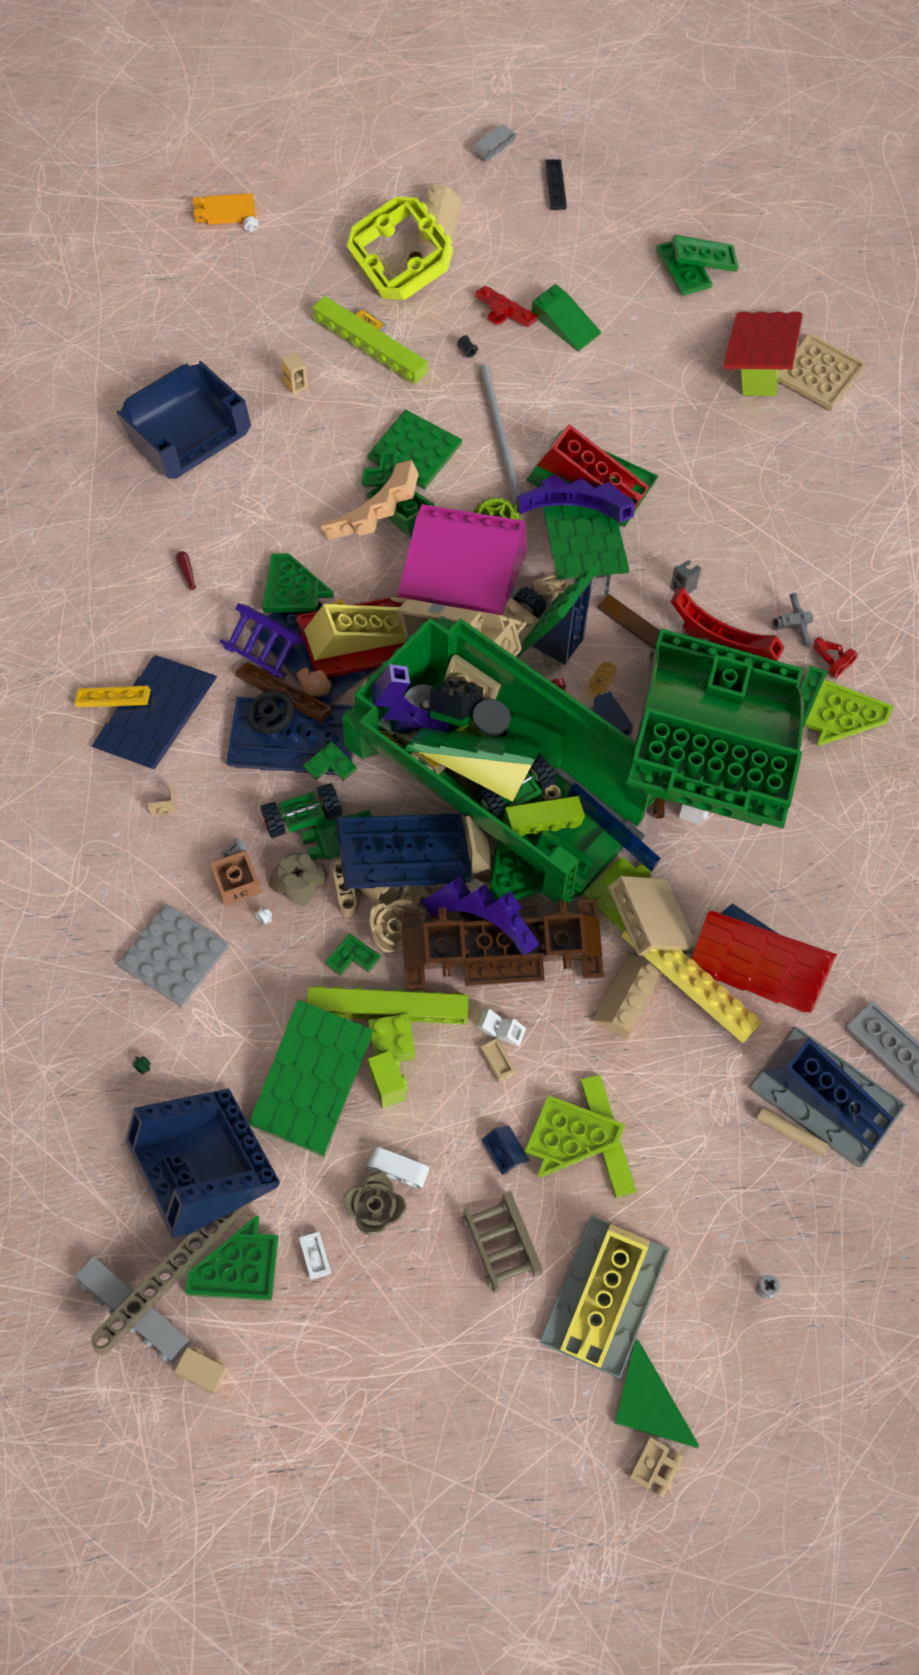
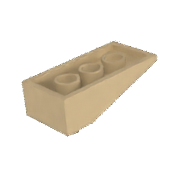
(479, 851)

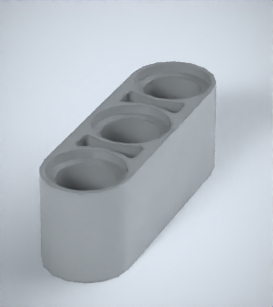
(494, 142)

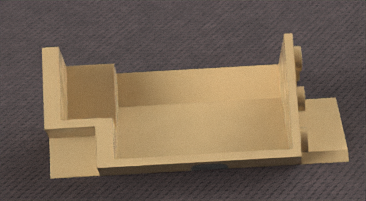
(496, 627)

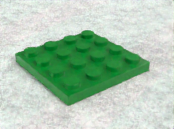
(418, 441)

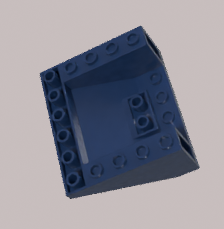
(198, 1159)

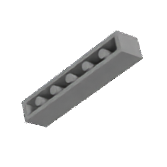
(153, 1326)

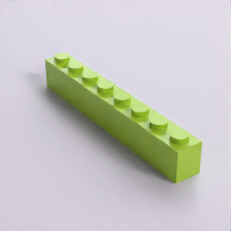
(370, 340)
(378, 1003)

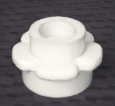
(251, 224)
(263, 915)

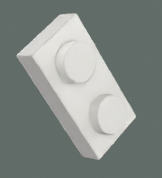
(315, 1255)

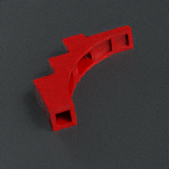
(703, 625)

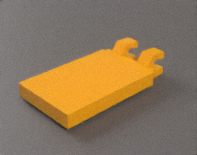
(224, 208)

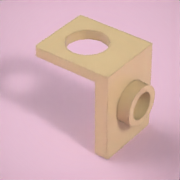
(164, 807)

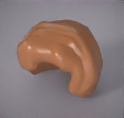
(315, 683)

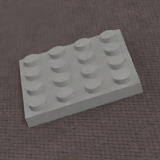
(173, 955)

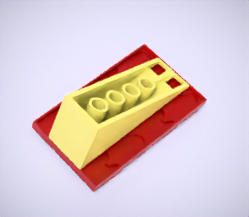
(352, 636)

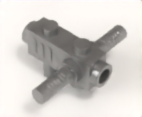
(797, 619)

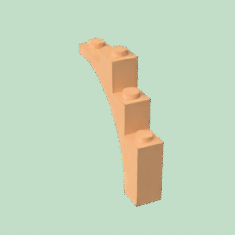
(364, 518)

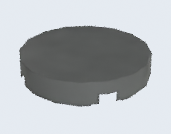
(491, 717)

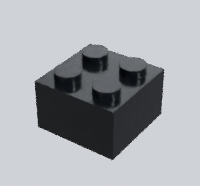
(455, 698)

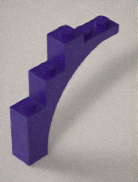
(578, 493)
(403, 715)
(481, 902)

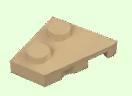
(550, 586)

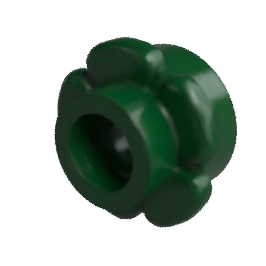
(141, 1064)

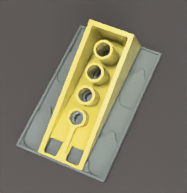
(605, 1296)

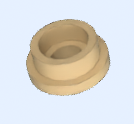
(551, 789)

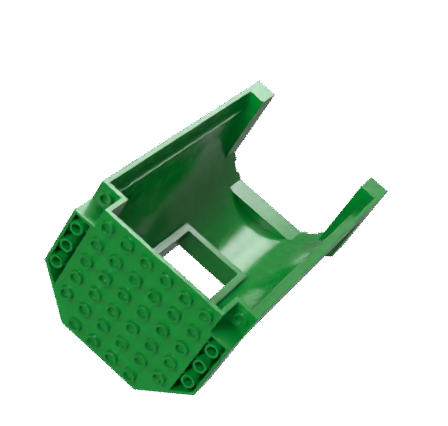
(592, 750)

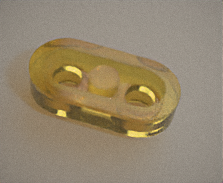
(604, 677)

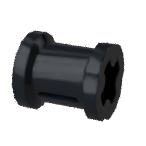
(467, 346)

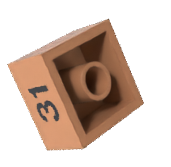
(235, 878)

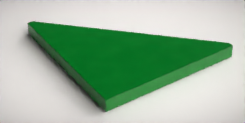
(648, 1405)

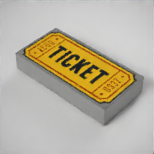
(371, 319)

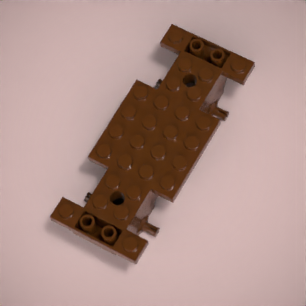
(491, 955)

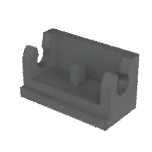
(685, 577)

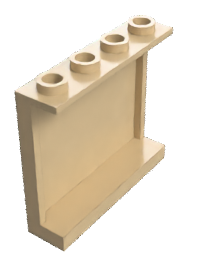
(651, 915)

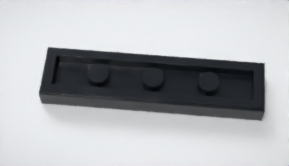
(556, 184)

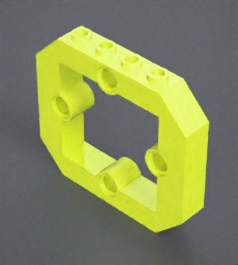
(419, 271)

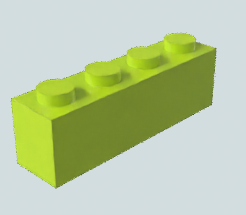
(544, 816)

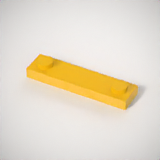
(112, 696)

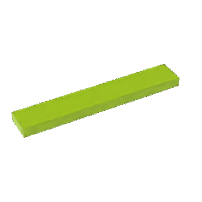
(614, 1157)

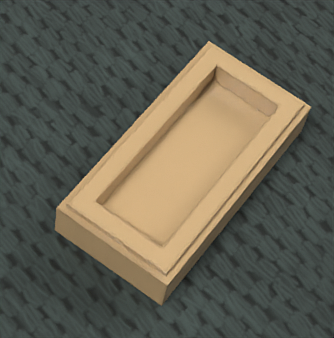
(498, 1059)

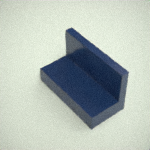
(505, 1149)

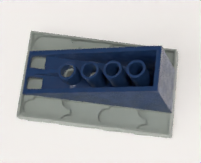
(827, 1096)

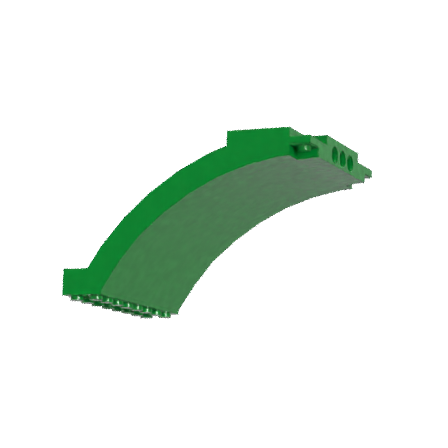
(720, 730)

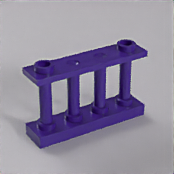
(276, 630)

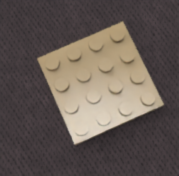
(822, 371)

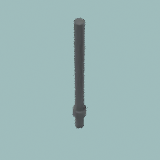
(627, 823)

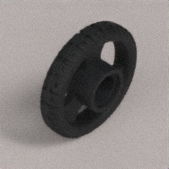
(270, 713)

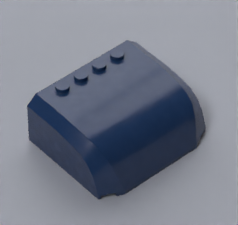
(184, 418)

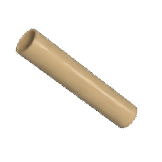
(793, 1131)

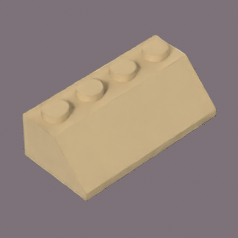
(445, 208)
(627, 996)

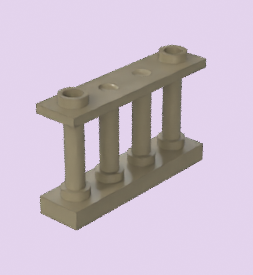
(516, 1225)

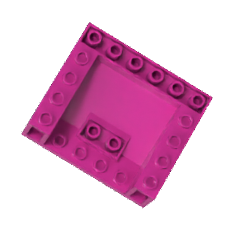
(463, 559)

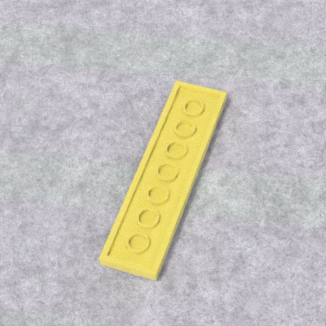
(704, 990)

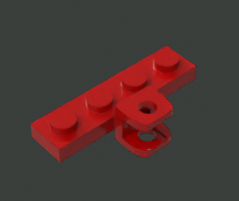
(504, 307)

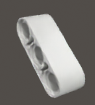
(398, 1167)

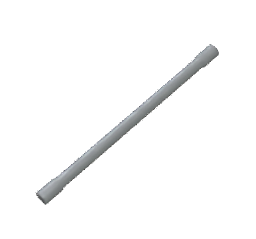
(487, 379)

